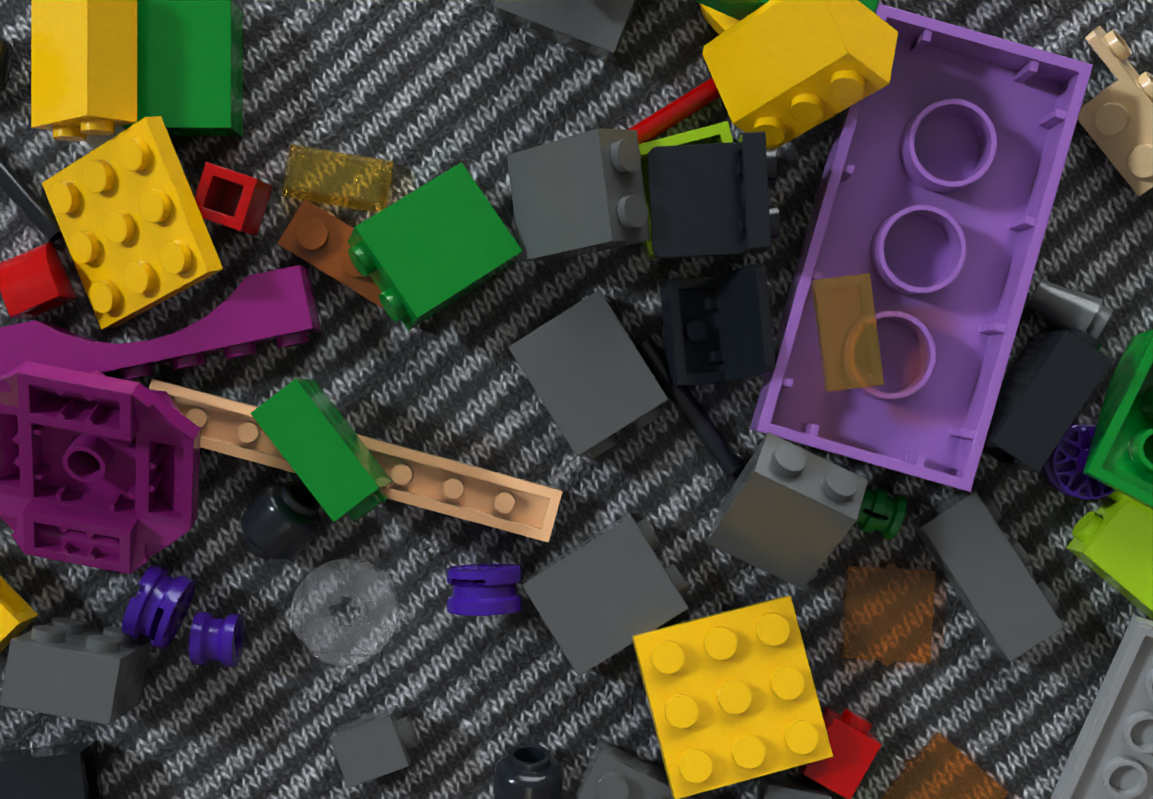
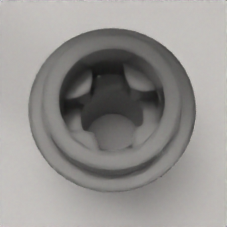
(1069, 308)

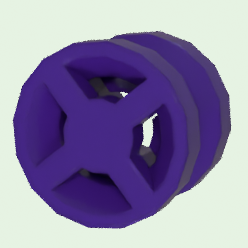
(216, 639)

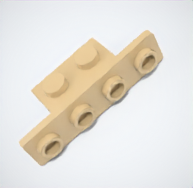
(1122, 112)

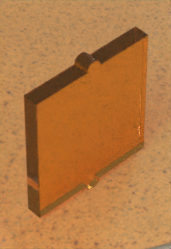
(888, 614)
(943, 773)

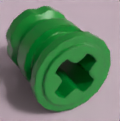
(881, 512)

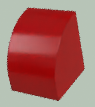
(35, 282)

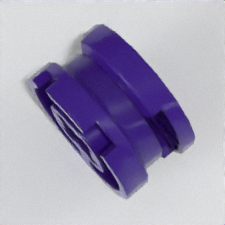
(1067, 463)
(484, 589)
(158, 607)

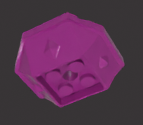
(94, 467)

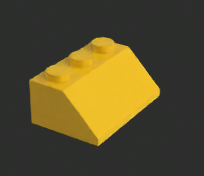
(799, 64)

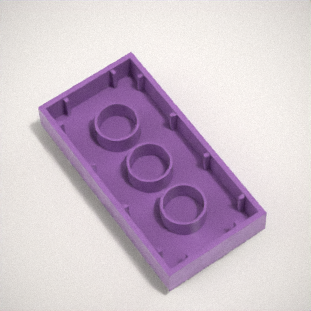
(946, 206)

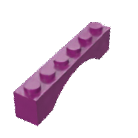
(260, 310)

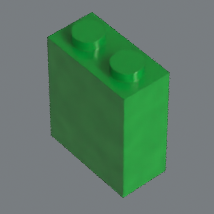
(191, 66)
(432, 247)
(323, 450)

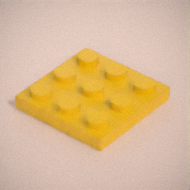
(132, 223)
(731, 697)

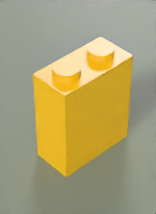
(83, 66)

